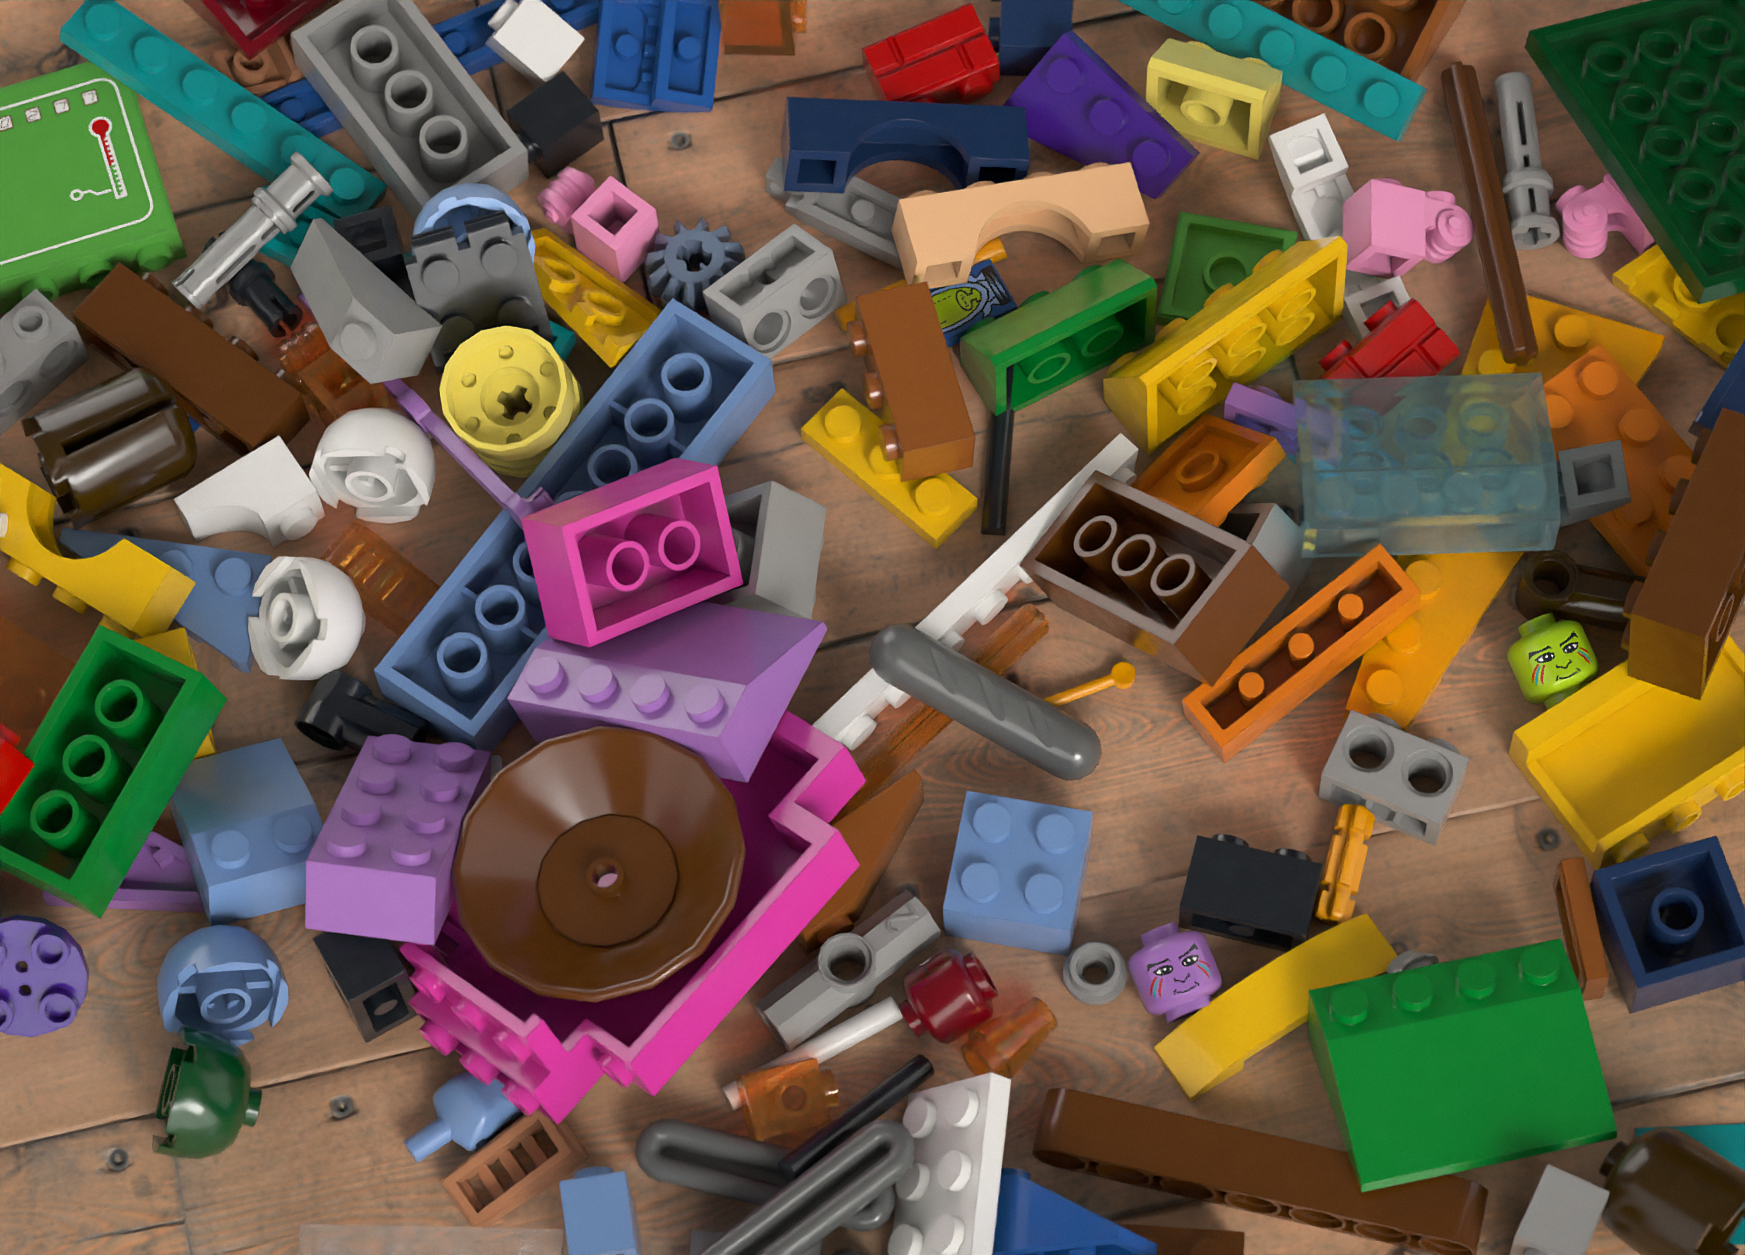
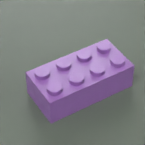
(394, 839)

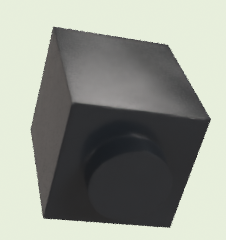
(556, 124)

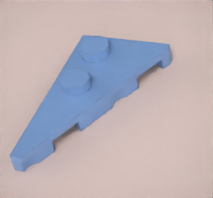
(219, 601)

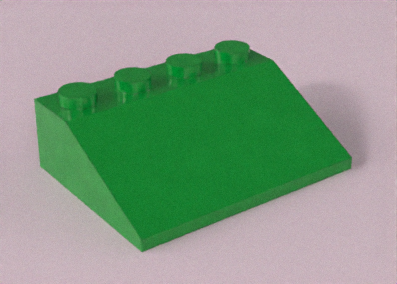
(1460, 1064)

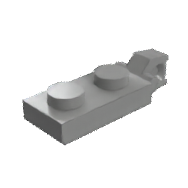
(856, 217)

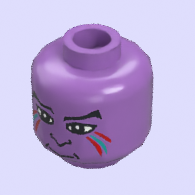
(1174, 972)

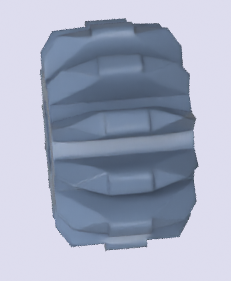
(689, 249)

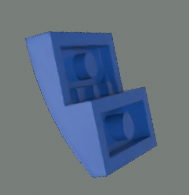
(656, 55)

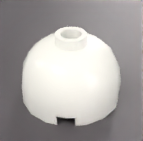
(375, 464)
(305, 619)

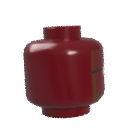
(948, 996)

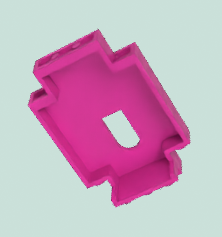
(558, 1047)

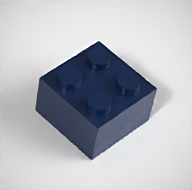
(1671, 923)

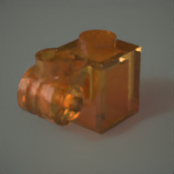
(326, 378)

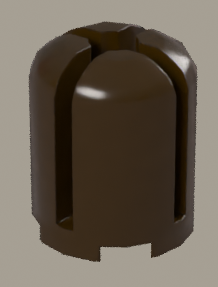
(113, 444)

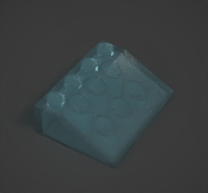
(1425, 465)

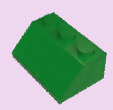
(1061, 335)

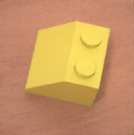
(1214, 95)

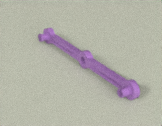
(429, 422)

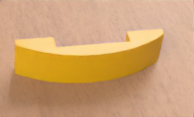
(1269, 1004)

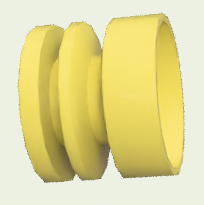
(506, 371)

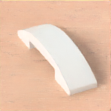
(1316, 187)

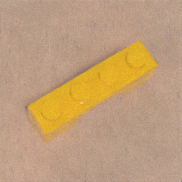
(123, 583)

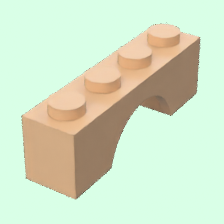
(1087, 210)

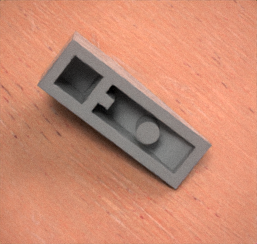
(361, 309)

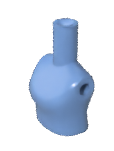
(464, 1113)

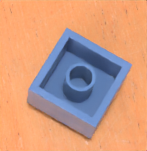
(1018, 873)

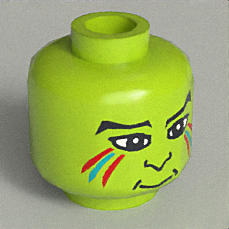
(1552, 660)

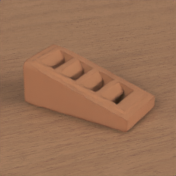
(548, 1170)

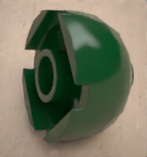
(204, 1096)

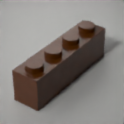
(213, 377)

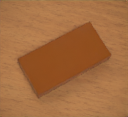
(1580, 927)

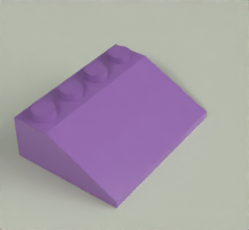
(697, 676)

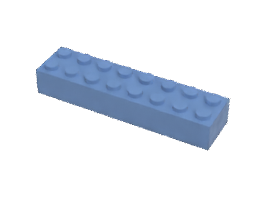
(675, 395)

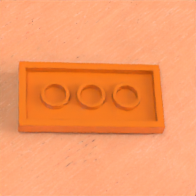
(1601, 404)

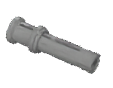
(1526, 183)
(271, 212)

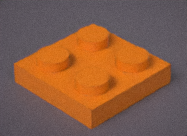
(1211, 468)

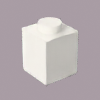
(532, 39)

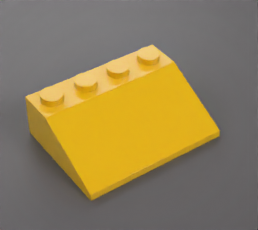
(1229, 341)

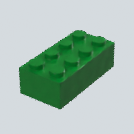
(104, 769)

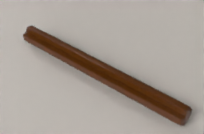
(1489, 215)

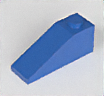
(1046, 1223)

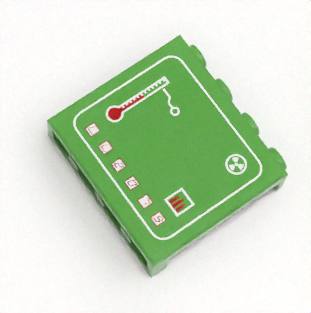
(77, 186)

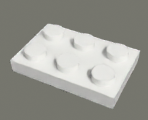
(954, 1182)

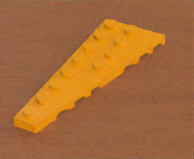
(1459, 587)

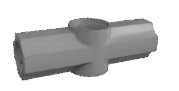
(878, 944)

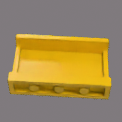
(1636, 757)

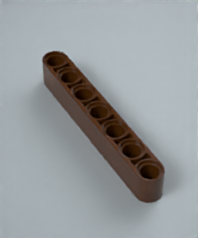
(1253, 1173)

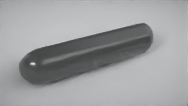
(985, 702)
(730, 1167)
(823, 1194)

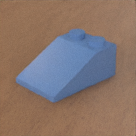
(246, 830)

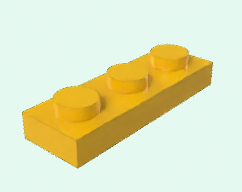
(849, 440)

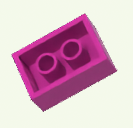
(632, 551)

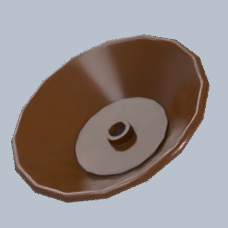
(585, 811)

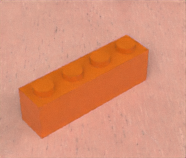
(1303, 653)

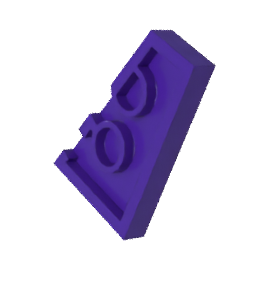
(1096, 117)

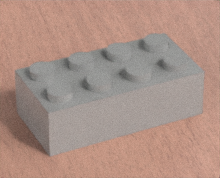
(407, 101)

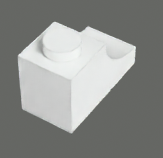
(256, 495)

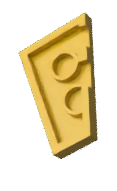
(590, 299)

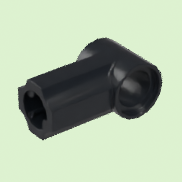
(346, 712)

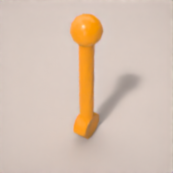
(1121, 676)

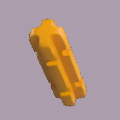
(1344, 864)

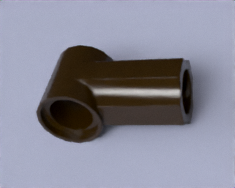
(1586, 594)

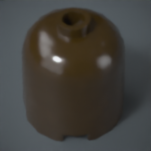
(1672, 1195)

